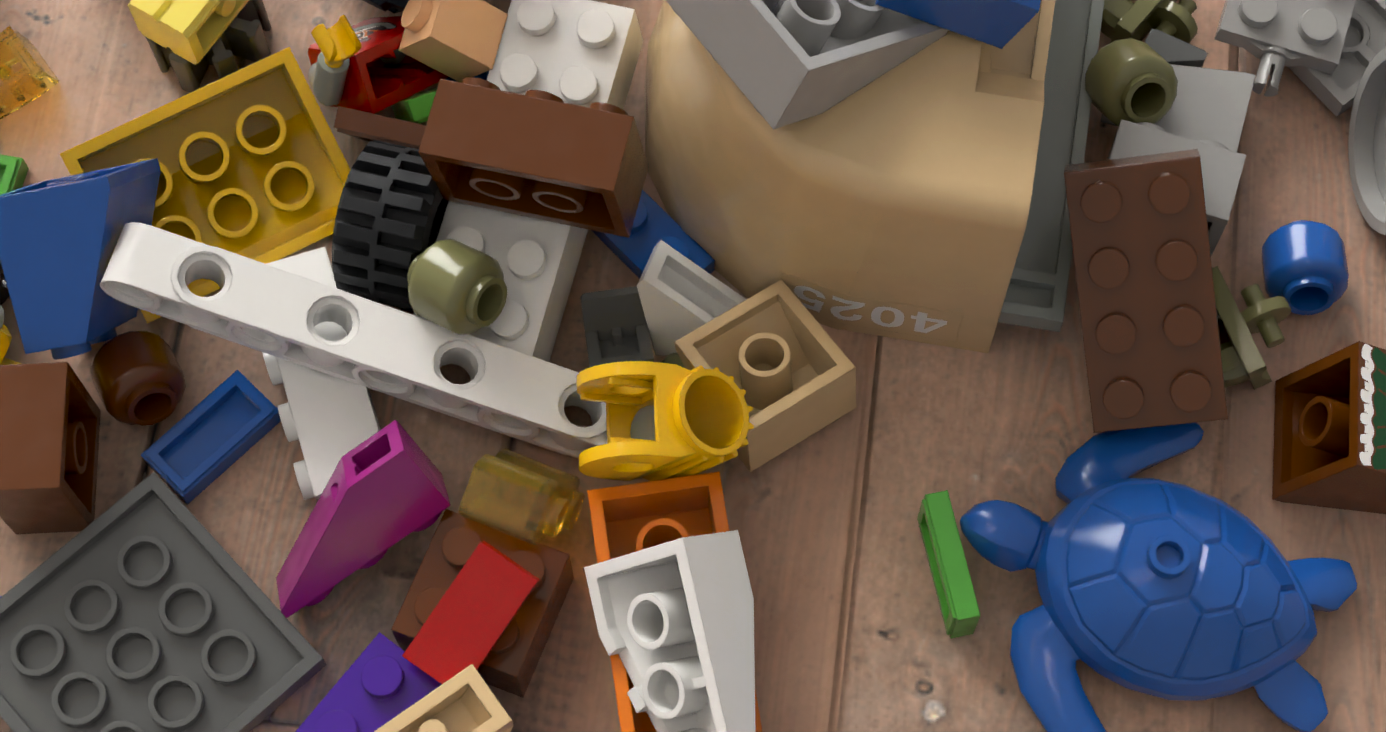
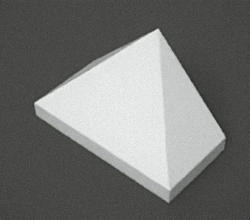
(679, 297)

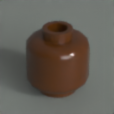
(138, 378)

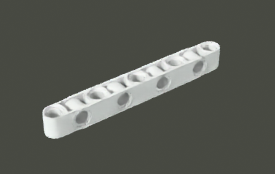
(382, 344)

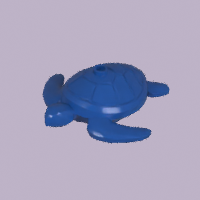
(1155, 588)

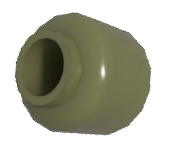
(1131, 82)
(456, 287)

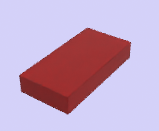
(471, 614)

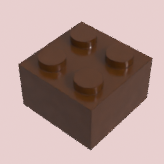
(47, 449)
(522, 644)

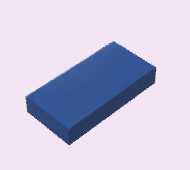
(212, 437)

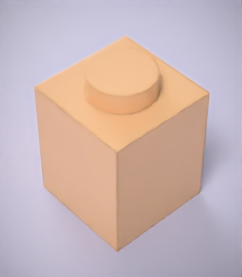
(453, 35)

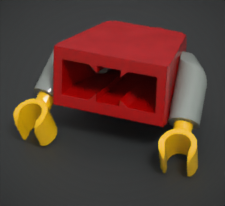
(363, 66)

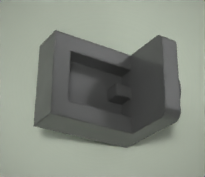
(615, 326)

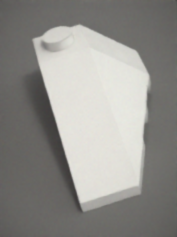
(682, 631)

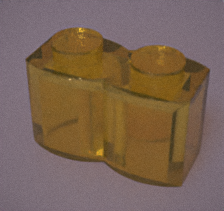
(521, 497)

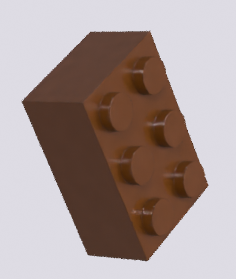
(535, 155)

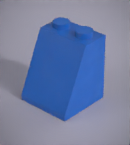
(58, 248)

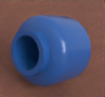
(1305, 266)

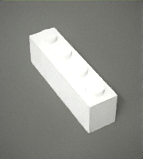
(321, 409)

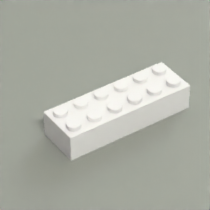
(584, 57)

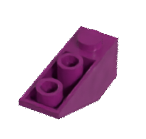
(367, 506)

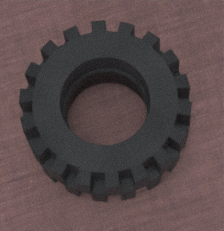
(384, 222)

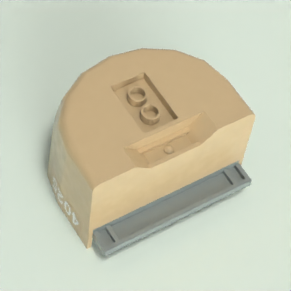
(905, 205)

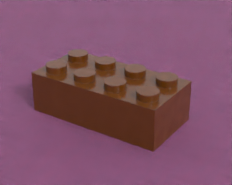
(1146, 291)

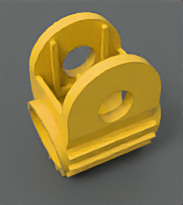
(696, 416)

